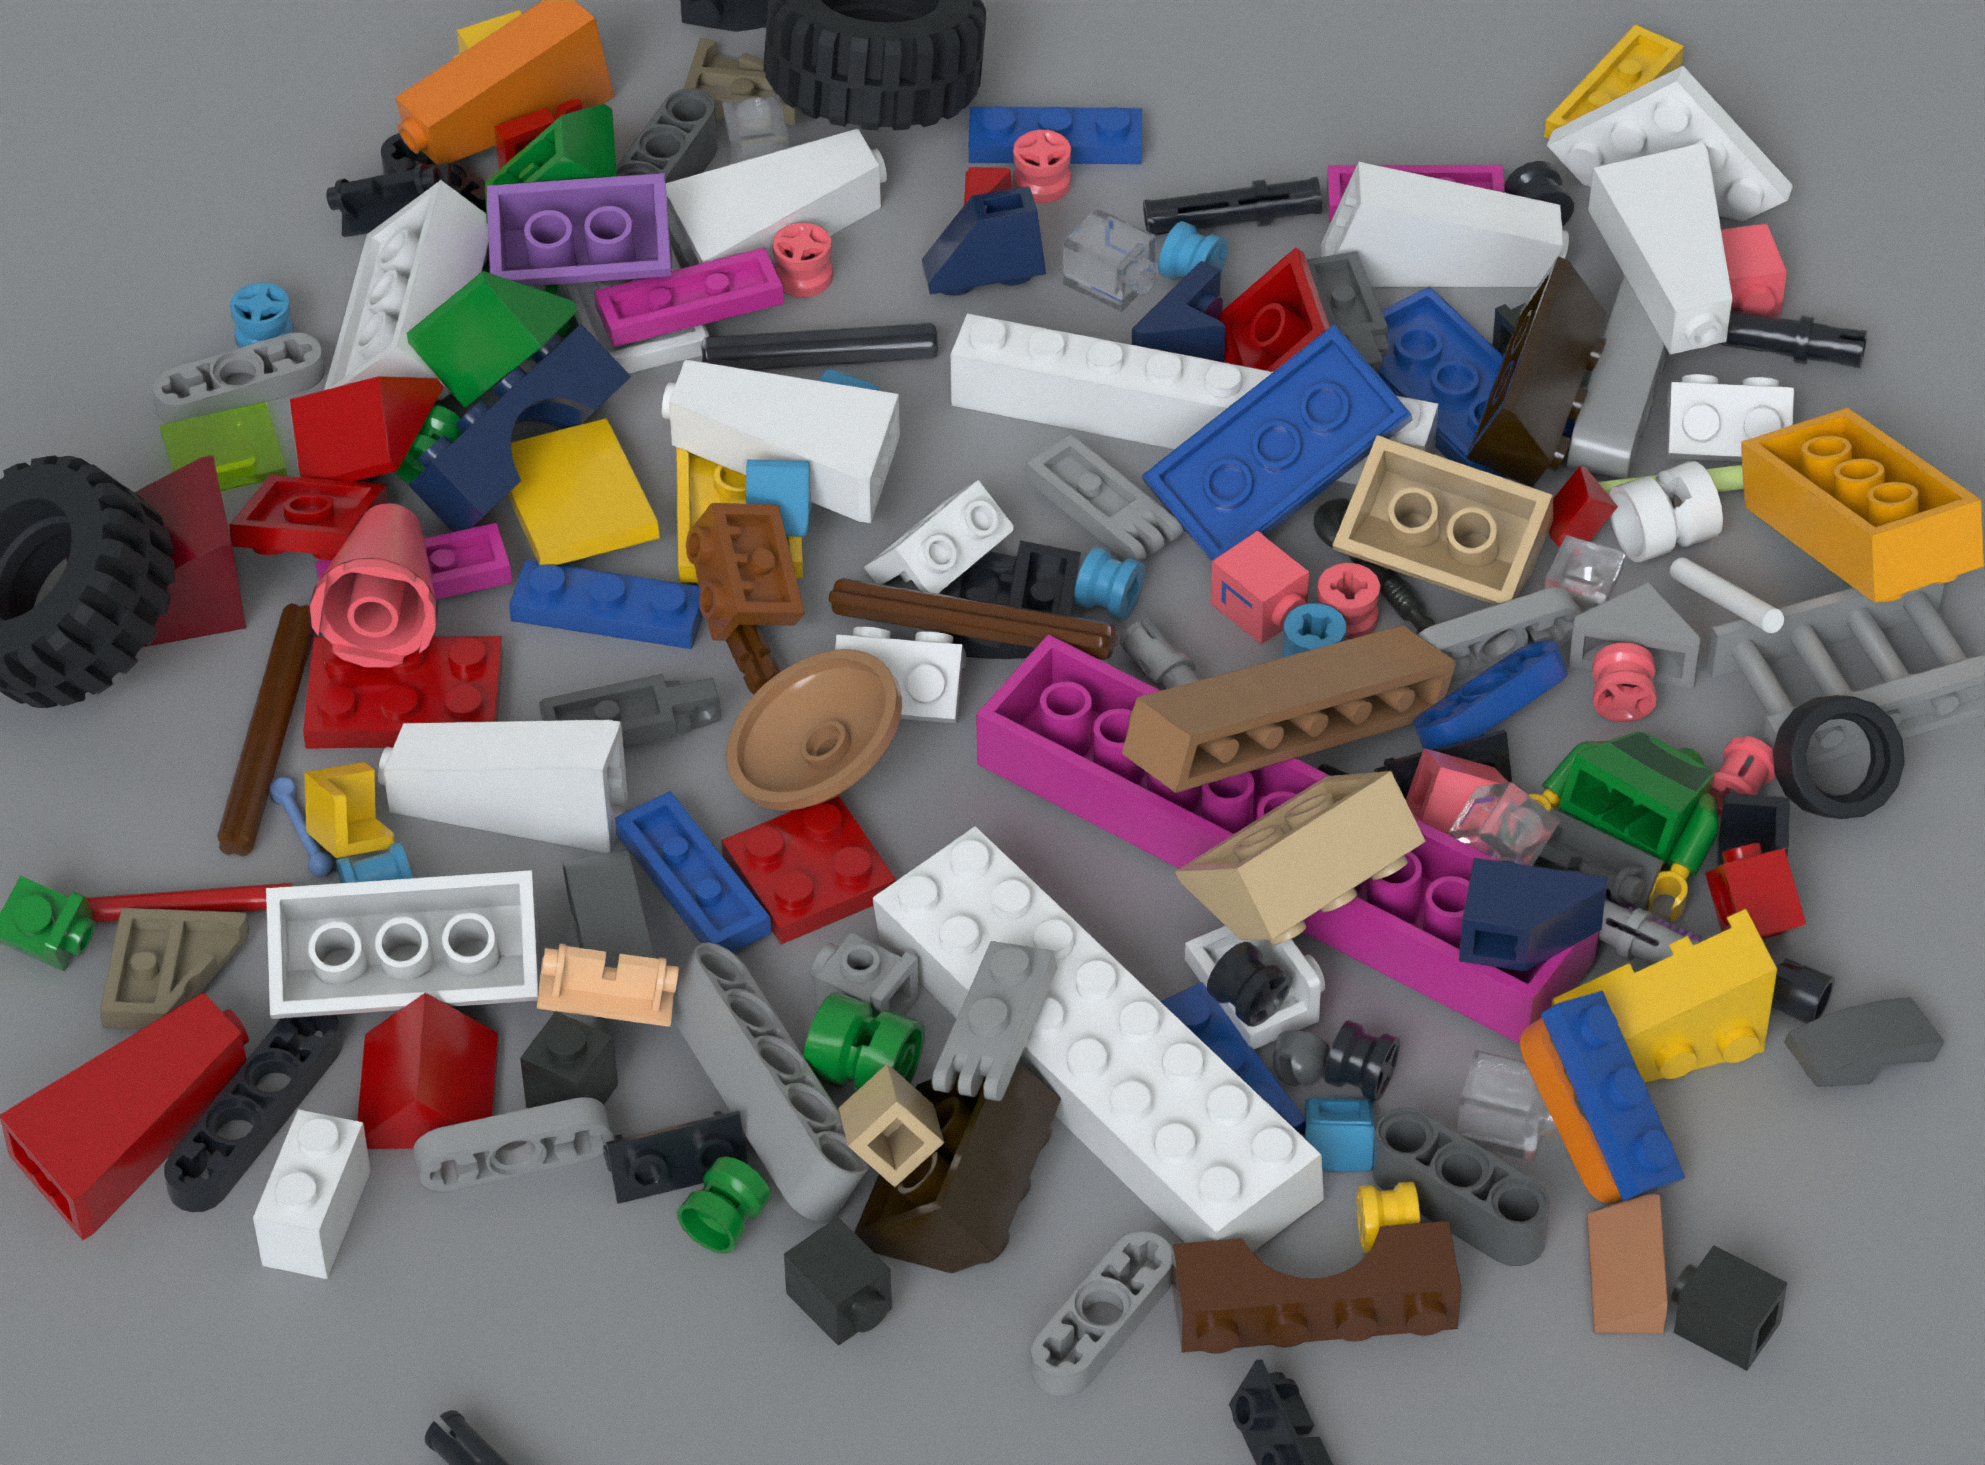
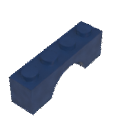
(478, 468)

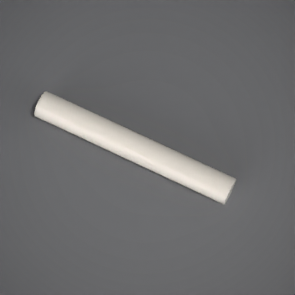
(1727, 595)

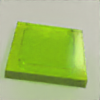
(238, 439)

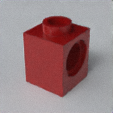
(1758, 884)

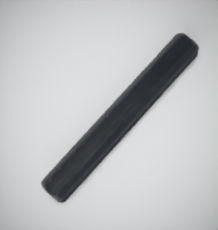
(822, 347)

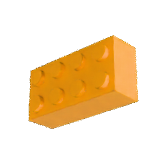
(1863, 505)

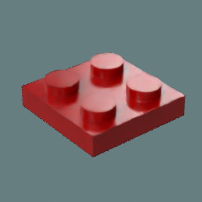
(303, 515)
(808, 867)

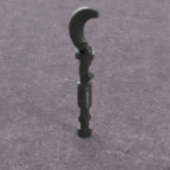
(1392, 586)

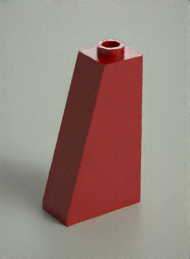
(123, 1112)

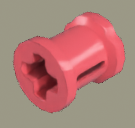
(1736, 775)

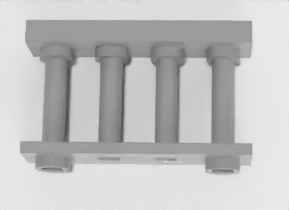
(1912, 700)

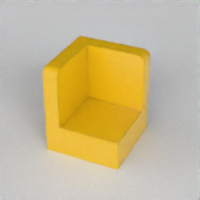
(343, 810)

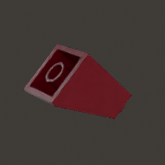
(205, 580)

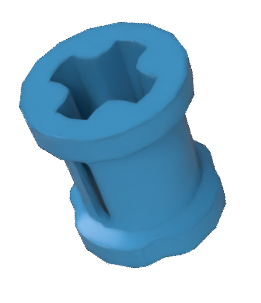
(384, 866)

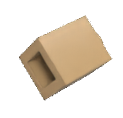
(891, 1125)

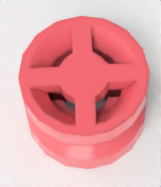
(1043, 165)
(803, 259)
(1354, 594)
(1624, 682)

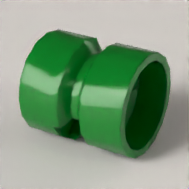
(855, 1044)

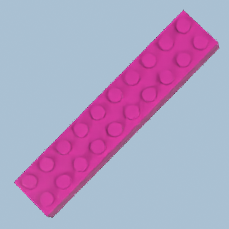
(1062, 737)

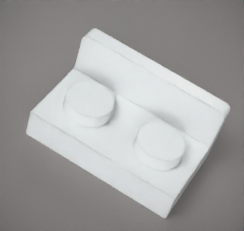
(944, 541)

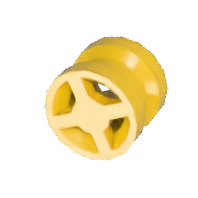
(1384, 1209)

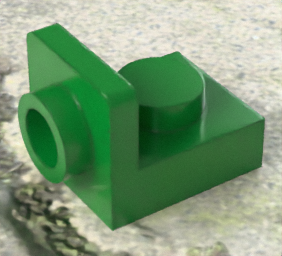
(46, 923)

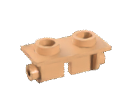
(579, 983)

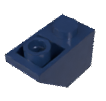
(987, 243)
(1527, 913)

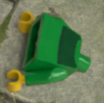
(1645, 798)

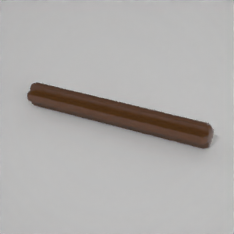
(969, 617)
(266, 731)

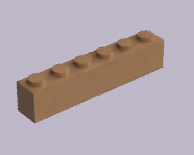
(1286, 708)

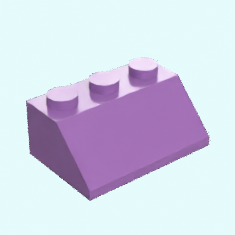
(580, 230)

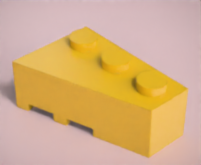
(1695, 1006)

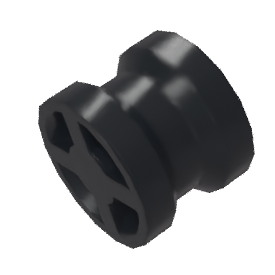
(1540, 182)
(1249, 984)
(1362, 1060)

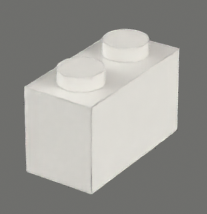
(312, 1194)

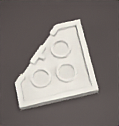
(1669, 116)

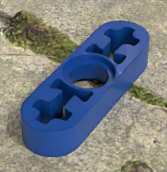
(1492, 695)

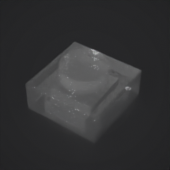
(1586, 571)

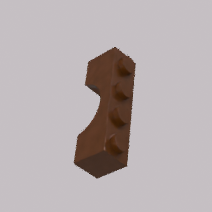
(1237, 1301)

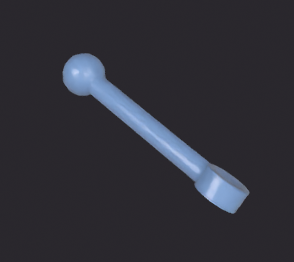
(284, 793)

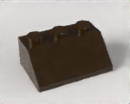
(1541, 378)
(967, 1191)

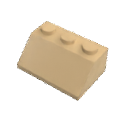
(1445, 522)
(1305, 856)

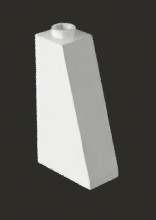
(748, 202)
(1443, 232)
(1668, 242)
(768, 416)
(512, 778)

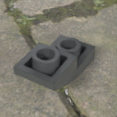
(1856, 1040)

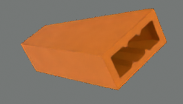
(521, 68)

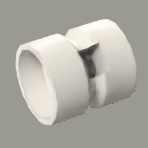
(1672, 509)

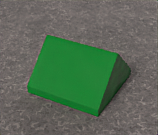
(487, 332)

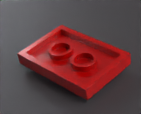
(368, 705)

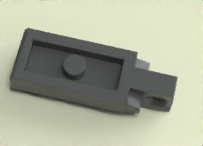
(1351, 304)
(645, 707)

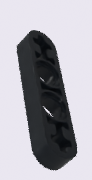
(245, 1102)

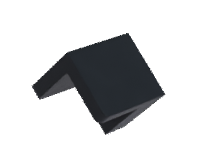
(1753, 820)

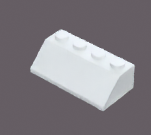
(401, 278)
(396, 939)

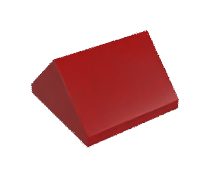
(1274, 316)
(360, 426)
(425, 1073)

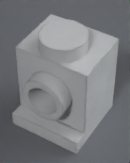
(867, 974)

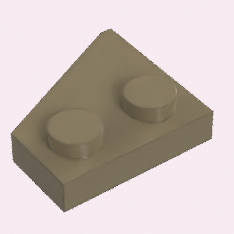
(731, 80)
(165, 961)

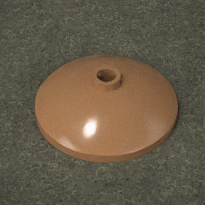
(814, 730)

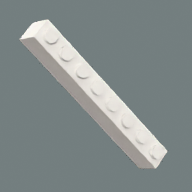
(1113, 386)

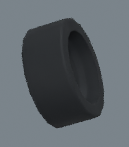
(1885, 754)

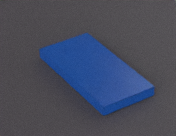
(1443, 362)
(1277, 445)

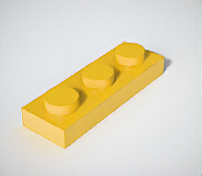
(1629, 65)

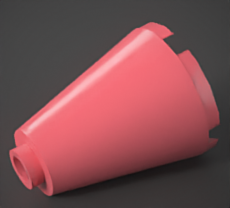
(378, 591)

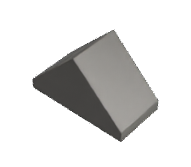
(1642, 619)

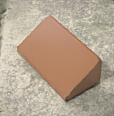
(1628, 1267)

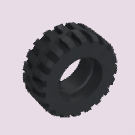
(875, 59)
(106, 593)

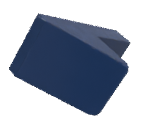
(1187, 318)

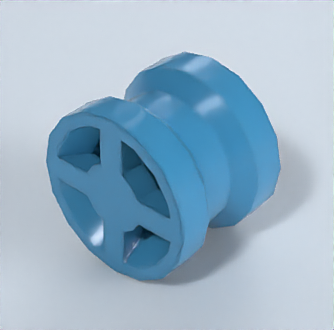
(1186, 248)
(260, 313)
(1109, 583)
(1312, 627)

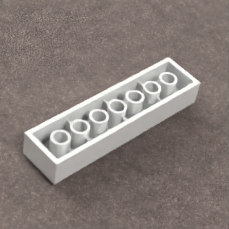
(1123, 1064)

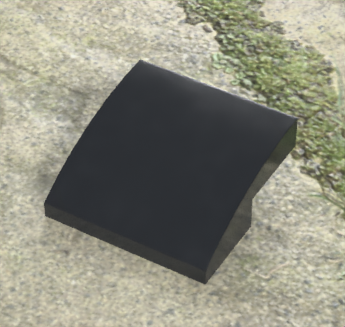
(1034, 579)

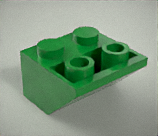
(569, 149)

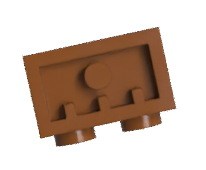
(743, 568)

